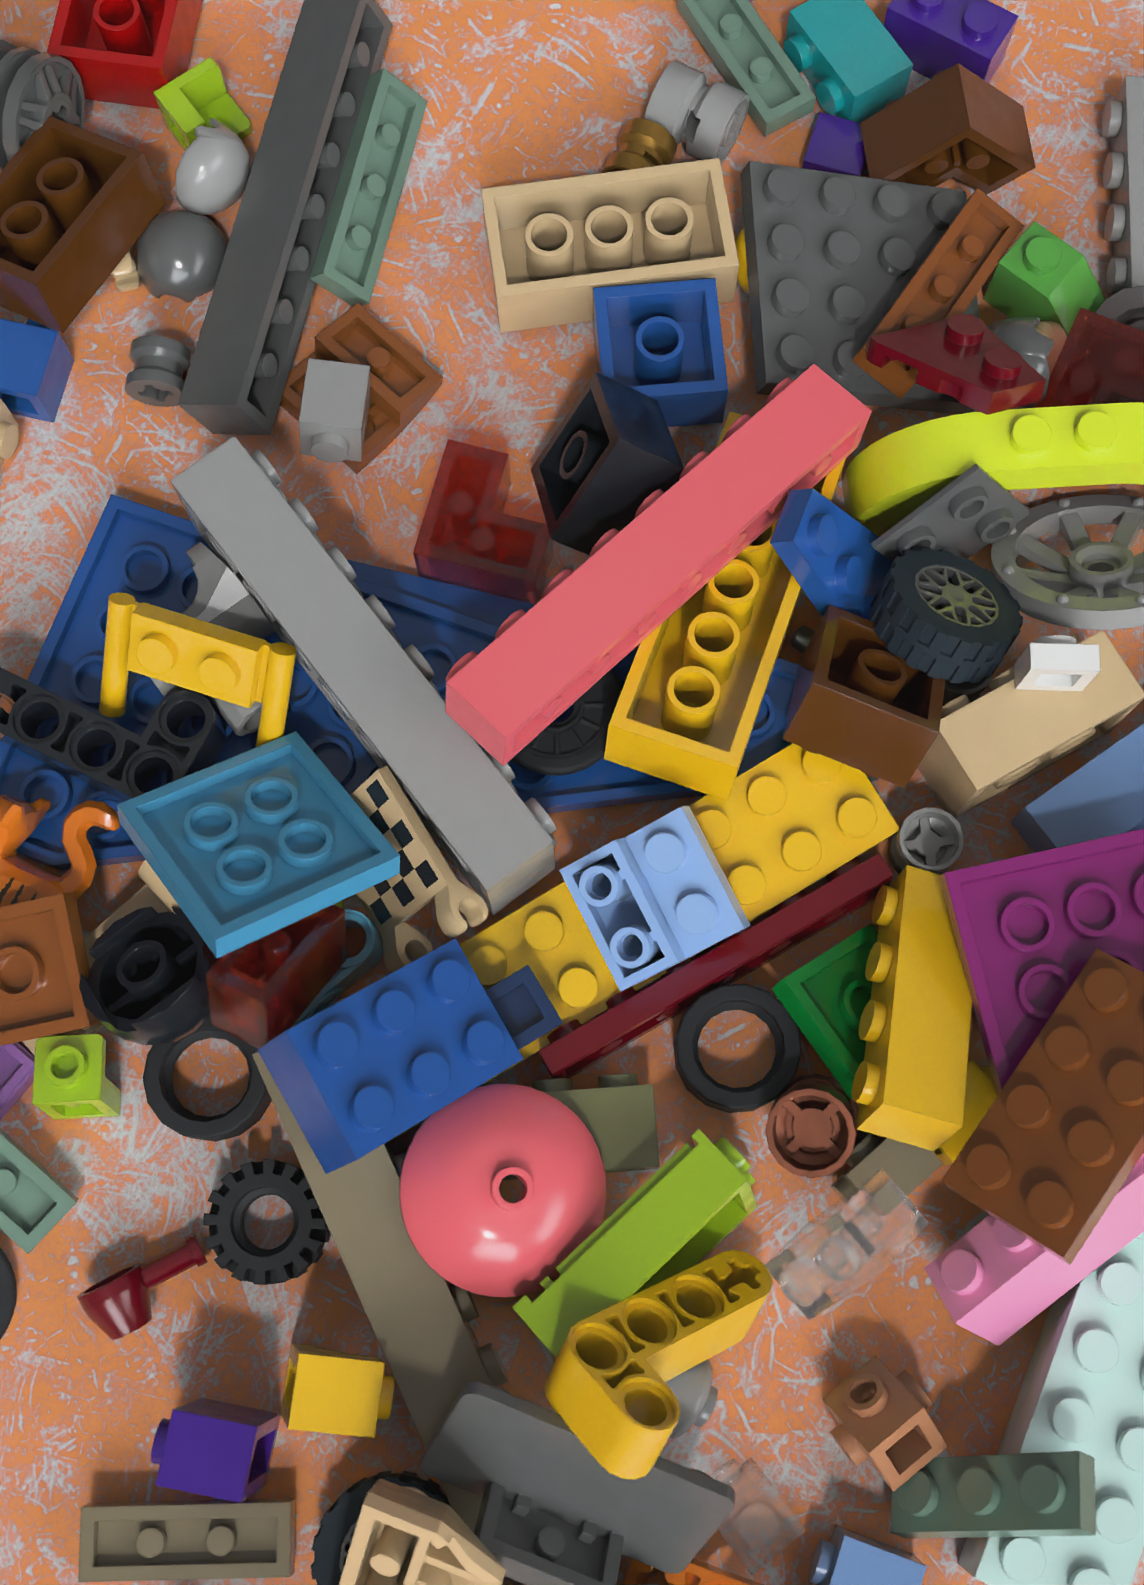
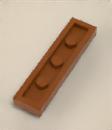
(945, 280)

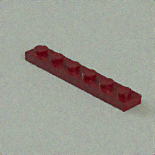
(635, 1013)

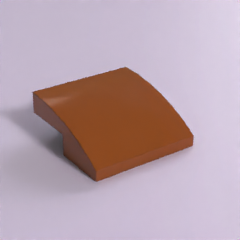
(398, 377)

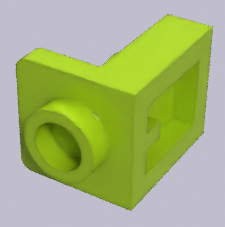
(72, 1078)

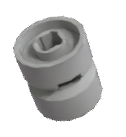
(696, 113)

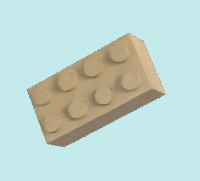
(605, 230)

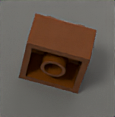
(862, 701)

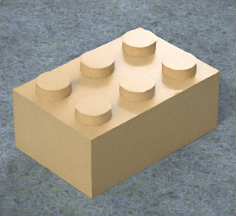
(1020, 732)

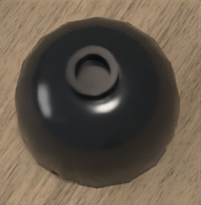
(149, 977)

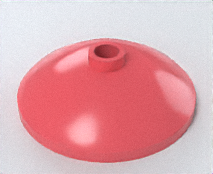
(454, 1197)

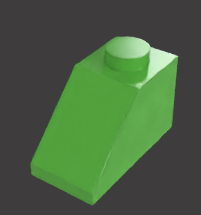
(1044, 280)

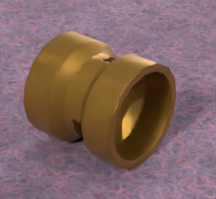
(641, 146)

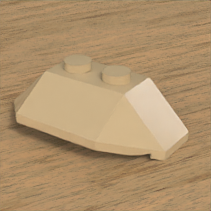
(415, 1542)

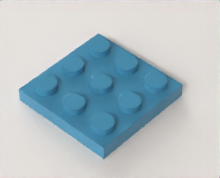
(257, 842)

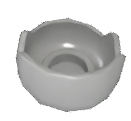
(212, 170)

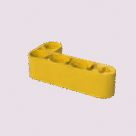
(617, 1360)

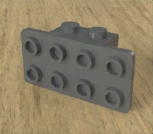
(554, 1508)

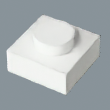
(1057, 664)

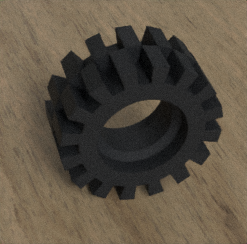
(227, 1229)

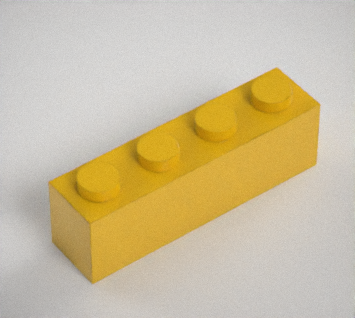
(916, 1018)

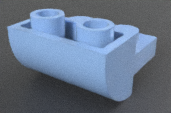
(654, 897)

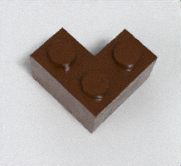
(950, 130)

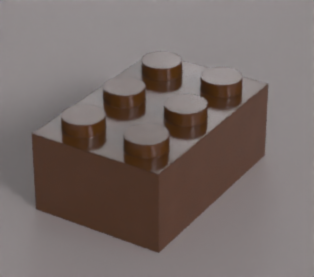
(69, 219)

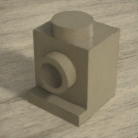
(901, 1161)

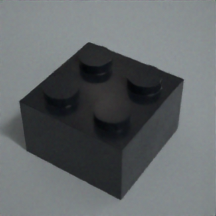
(604, 463)

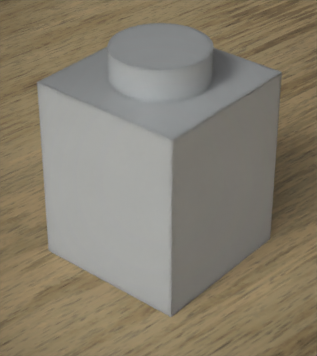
(334, 410)

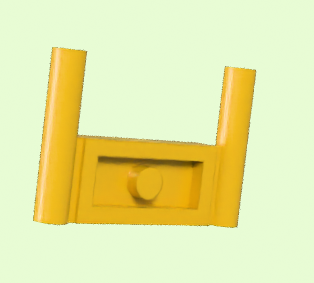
(195, 658)

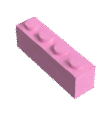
(1002, 1280)

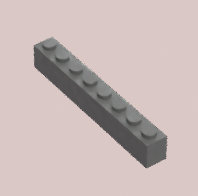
(274, 241)

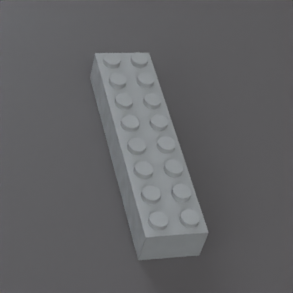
(366, 674)

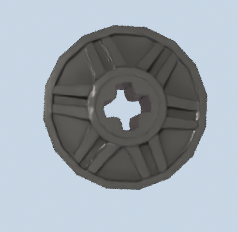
(31, 91)

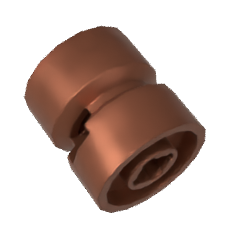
(812, 1126)

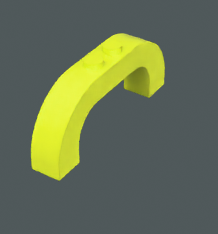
(1013, 446)

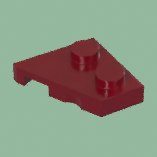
(962, 361)

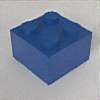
(665, 346)

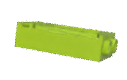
(648, 1239)

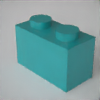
(846, 57)

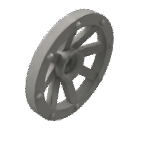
(1099, 580)

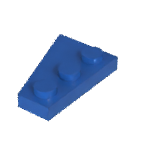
(829, 553)

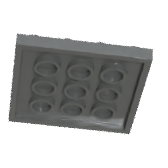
(828, 265)

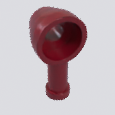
(123, 1299)

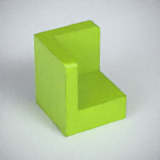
(195, 99)

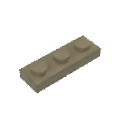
(187, 1540)

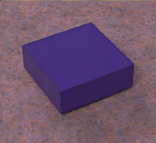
(835, 146)

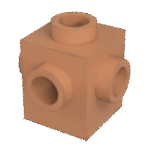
(884, 1422)

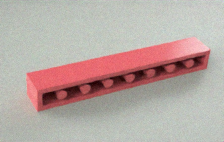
(652, 565)

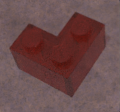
(1097, 364)
(470, 538)
(274, 979)

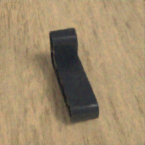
(83, 732)

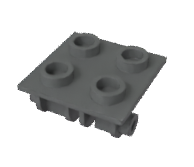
(957, 518)

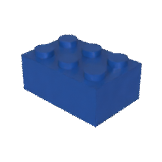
(389, 1056)

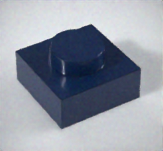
(523, 1007)

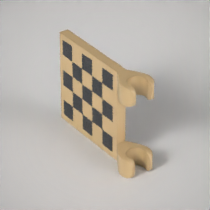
(421, 877)

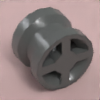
(157, 370)

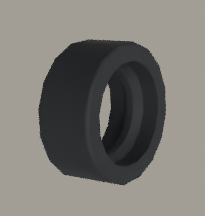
(779, 1022)
(169, 1110)

